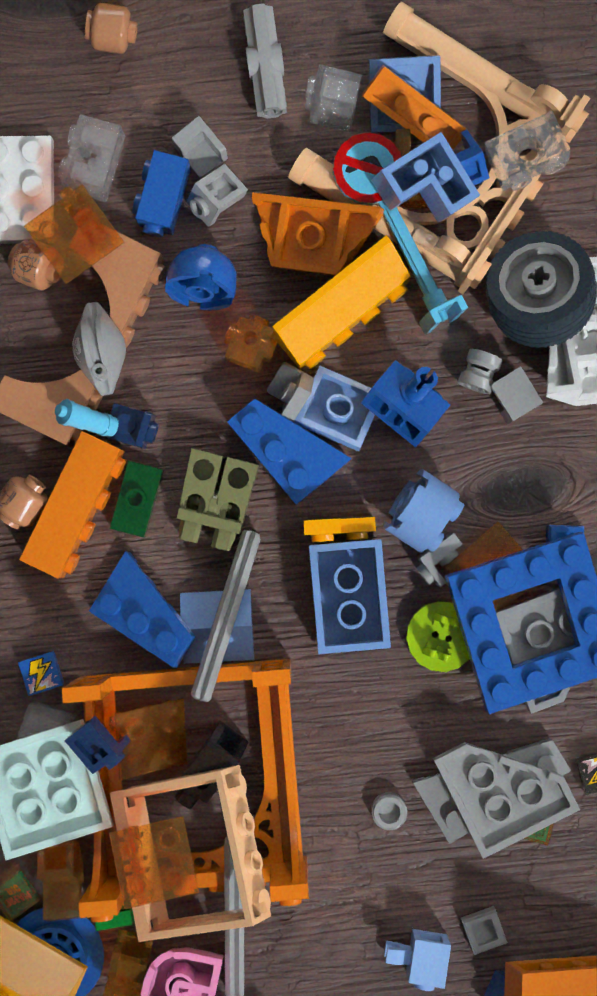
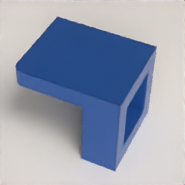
(473, 159)

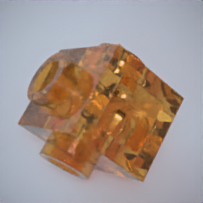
(253, 355)

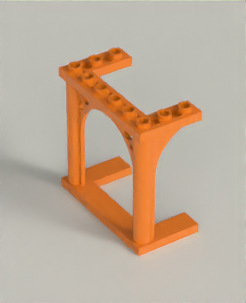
(285, 863)

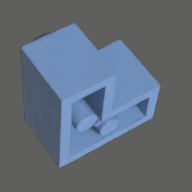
(433, 173)

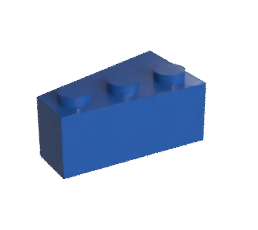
(286, 450)

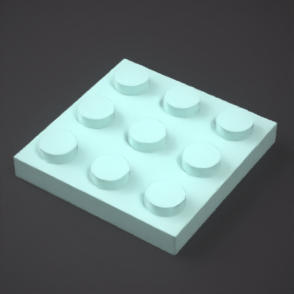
(47, 793)

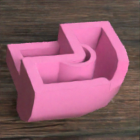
(183, 973)

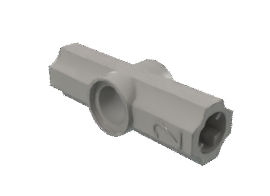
(265, 61)

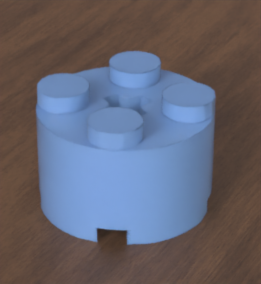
(423, 512)

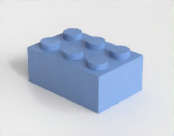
(349, 596)

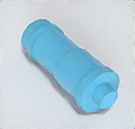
(83, 418)

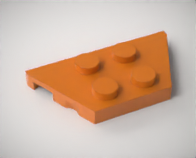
(313, 232)

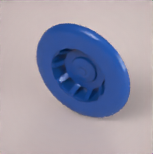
(79, 931)

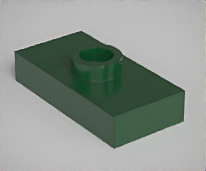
(136, 499)

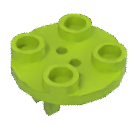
(436, 652)

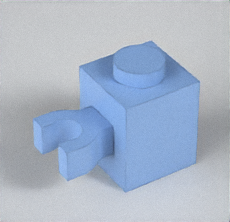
(425, 958)

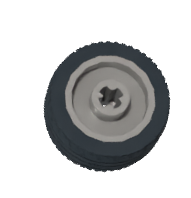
(541, 289)

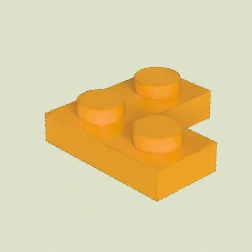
(323, 529)

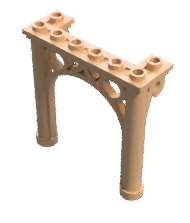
(496, 89)

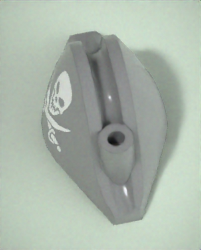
(99, 348)

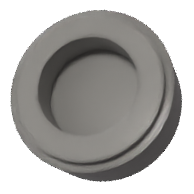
(389, 811)

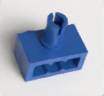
(407, 401)

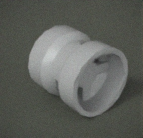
(479, 371)

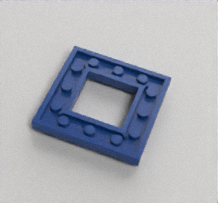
(473, 596)

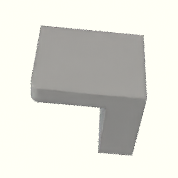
(200, 147)
(516, 395)

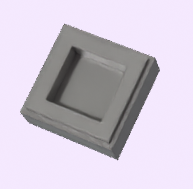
(484, 930)

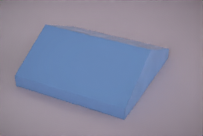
(419, 72)
(336, 409)
(199, 612)

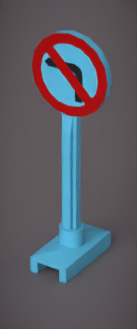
(353, 169)

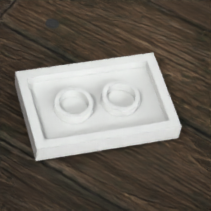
(24, 183)

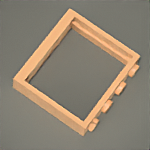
(243, 848)

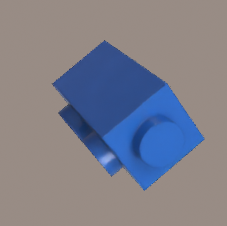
(162, 194)

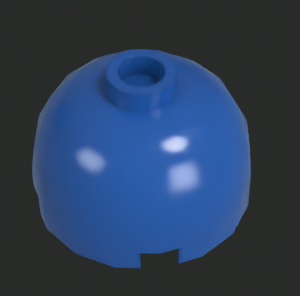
(202, 277)

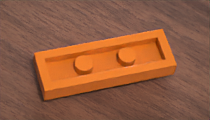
(411, 108)

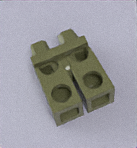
(215, 508)

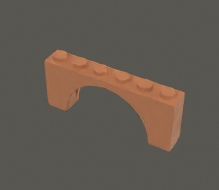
(128, 278)

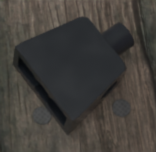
(219, 751)

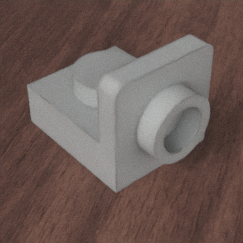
(215, 194)
(292, 388)
(443, 554)

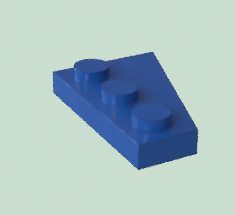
(141, 613)

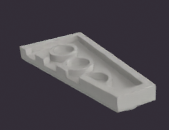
(442, 806)

